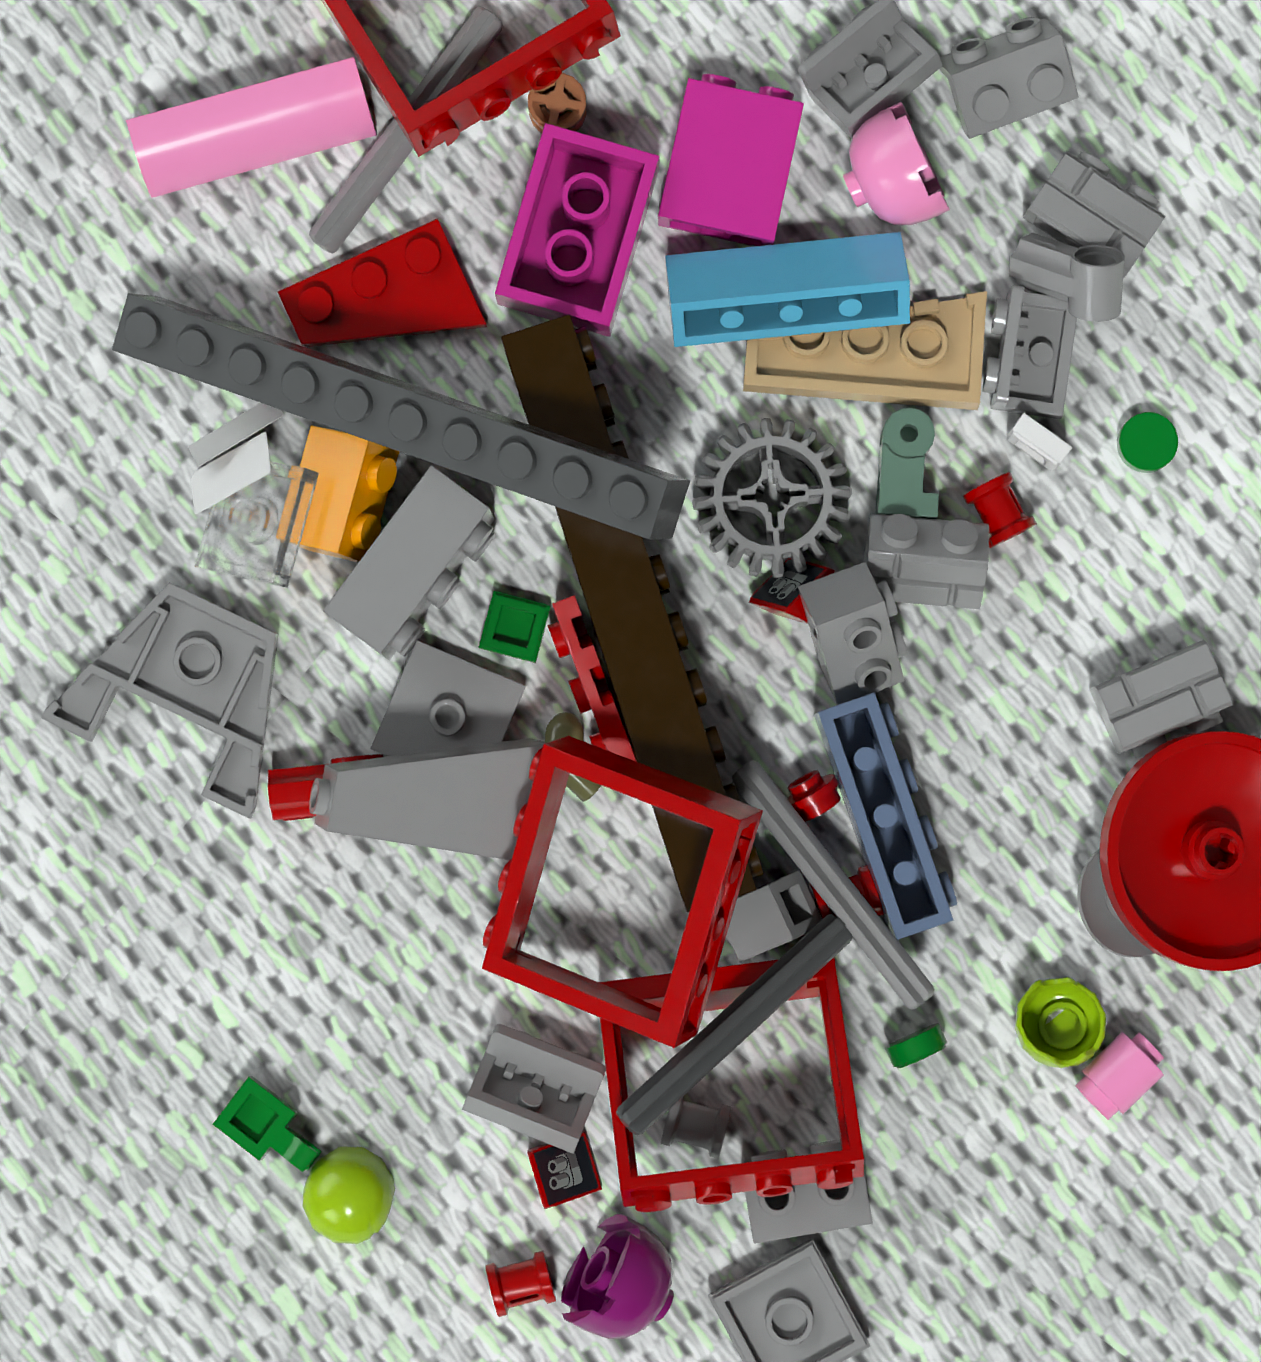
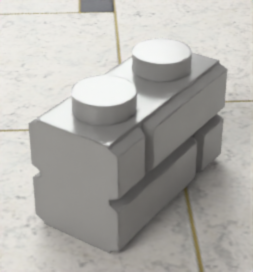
(1088, 208)
(929, 559)
(1162, 698)

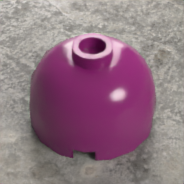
(621, 1283)

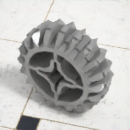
(767, 447)

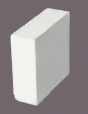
(1038, 442)

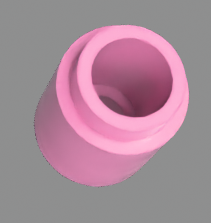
(1121, 1074)

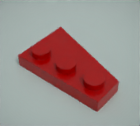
(385, 292)
(590, 687)

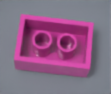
(577, 229)

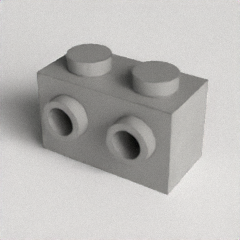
(853, 632)
(807, 1207)

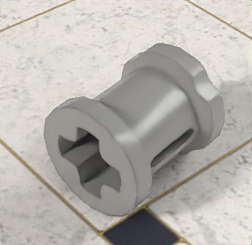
(696, 1126)

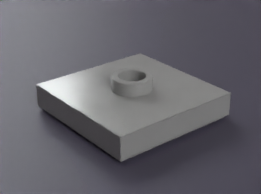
(445, 705)
(789, 1311)

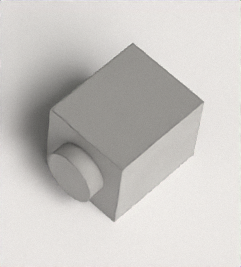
(772, 916)

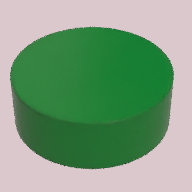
(1147, 442)
(916, 1046)

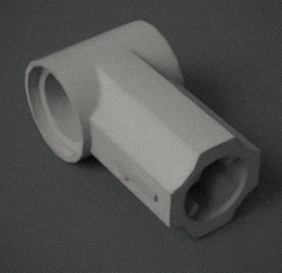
(1082, 276)

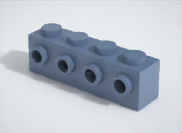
(883, 815)

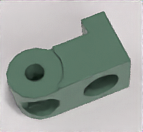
(902, 455)

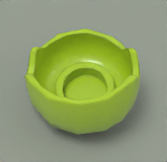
(1069, 1036)
(348, 1195)

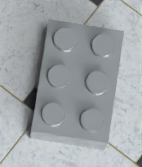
(412, 565)

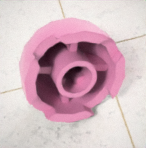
(893, 170)

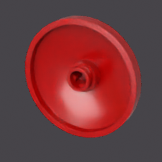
(1188, 850)

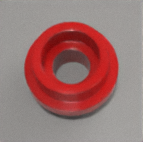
(813, 794)

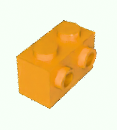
(347, 493)

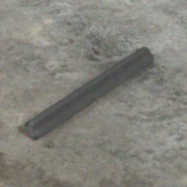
(734, 1025)

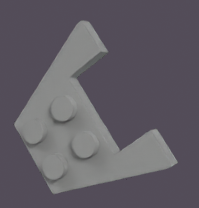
(197, 666)

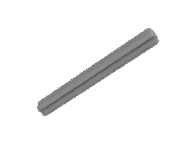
(392, 145)
(833, 885)

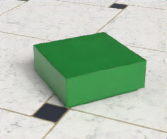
(514, 627)

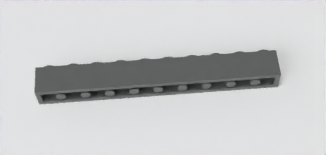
(402, 416)

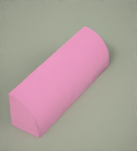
(251, 127)

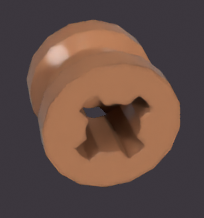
(560, 96)

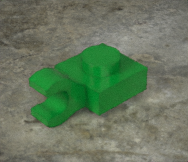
(260, 1122)

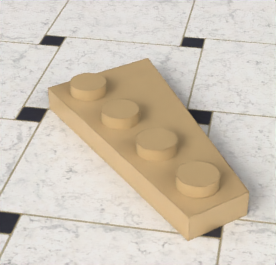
(917, 363)

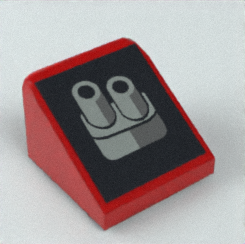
(782, 594)
(564, 1175)

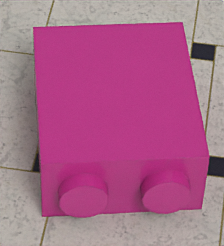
(730, 161)

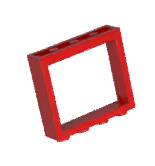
(490, 90)
(709, 916)
(769, 1176)

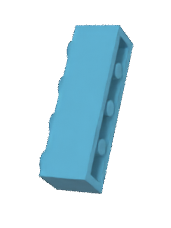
(788, 289)

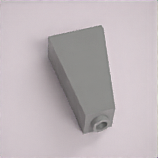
(431, 798)

